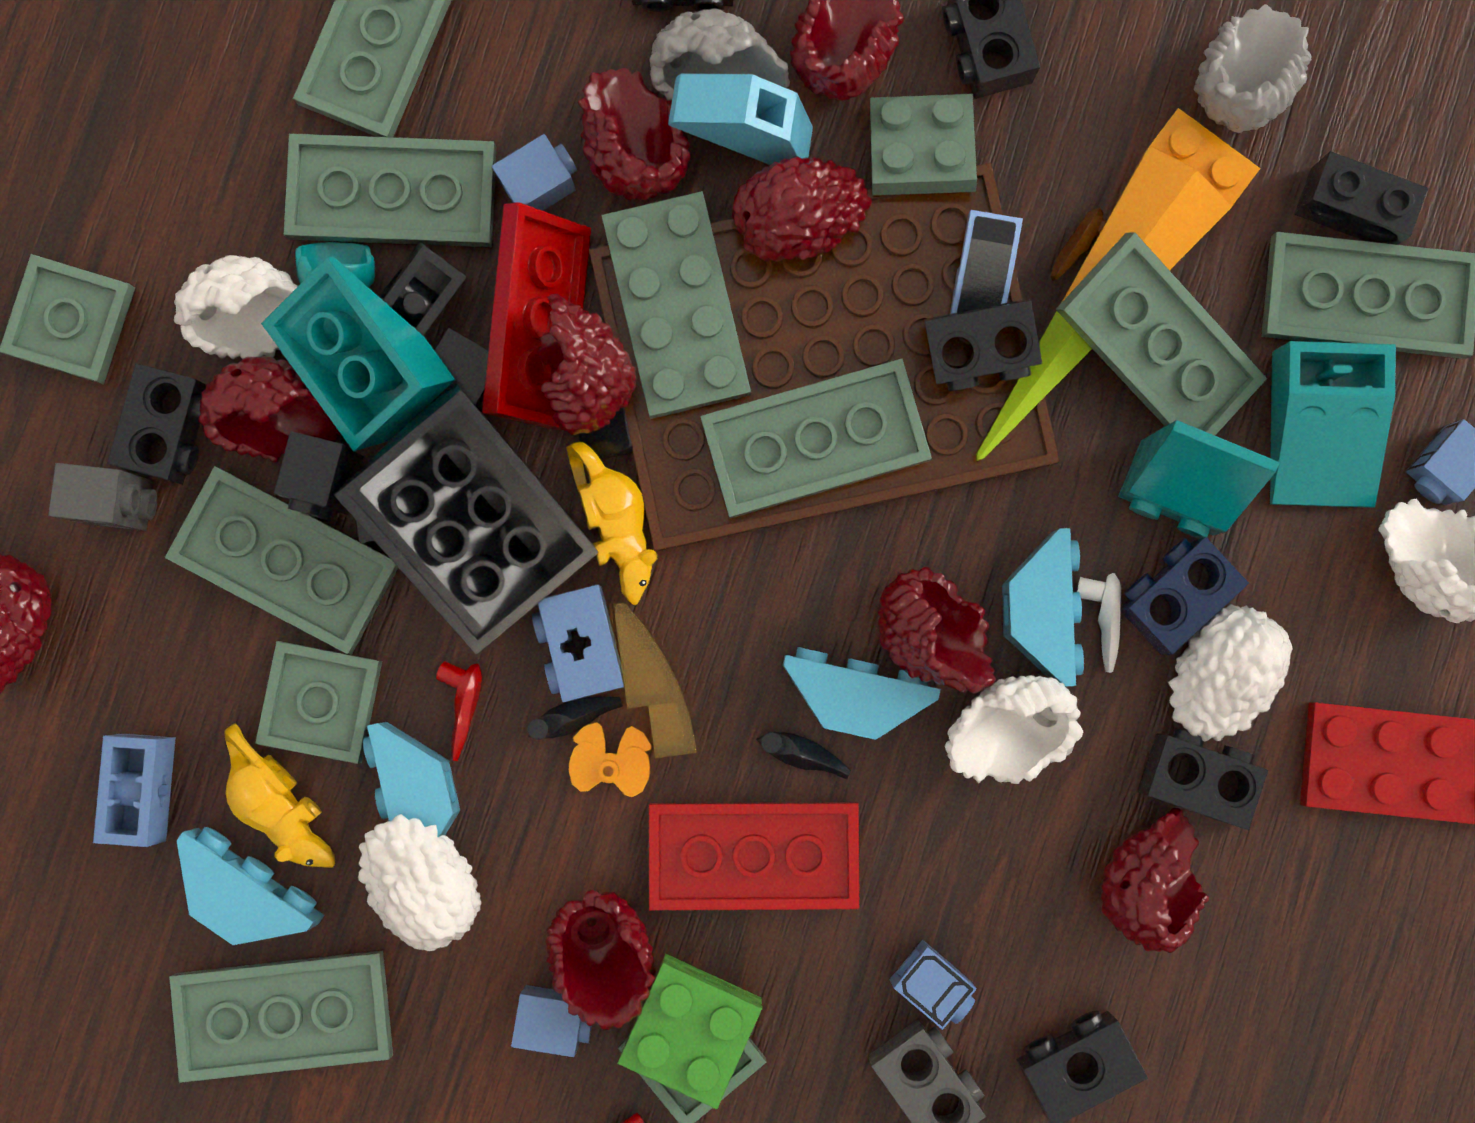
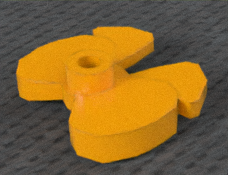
(626, 769)

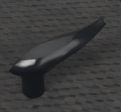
(571, 716)
(802, 753)

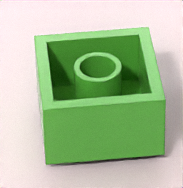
(691, 1031)

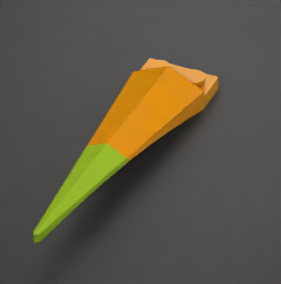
(1170, 202)

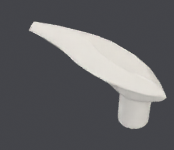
(1109, 617)

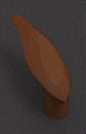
(1079, 242)

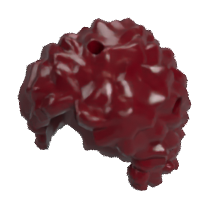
(844, 45)
(630, 136)
(799, 208)
(589, 366)
(257, 406)
(23, 616)
(935, 631)
(1151, 886)
(600, 963)

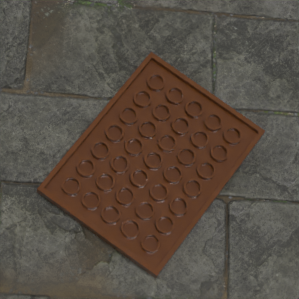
(828, 320)

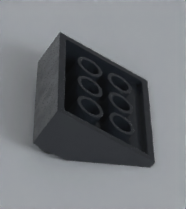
(465, 519)

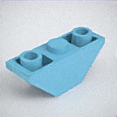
(742, 115)
(1043, 608)
(856, 697)
(411, 778)
(238, 894)

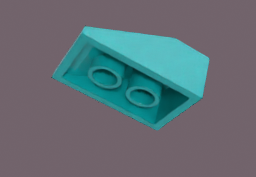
(356, 355)
(1194, 479)

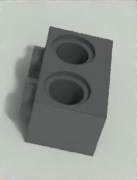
(102, 497)
(918, 1090)

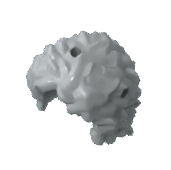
(712, 45)
(1253, 69)

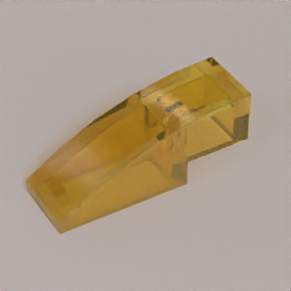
(653, 684)

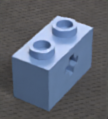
(588, 614)
(134, 790)

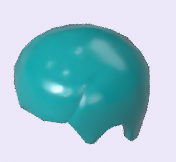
(354, 257)

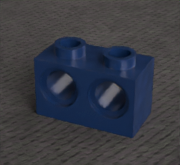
(1189, 606)

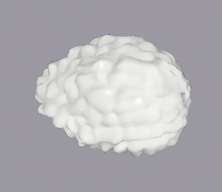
(227, 303)
(1433, 558)
(1229, 672)
(1014, 730)
(418, 883)

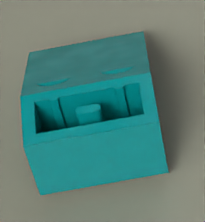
(1330, 422)

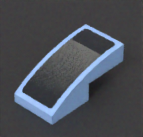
(986, 261)

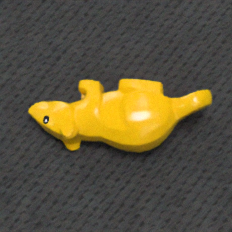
(617, 510)
(263, 799)

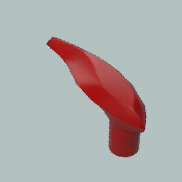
(465, 702)

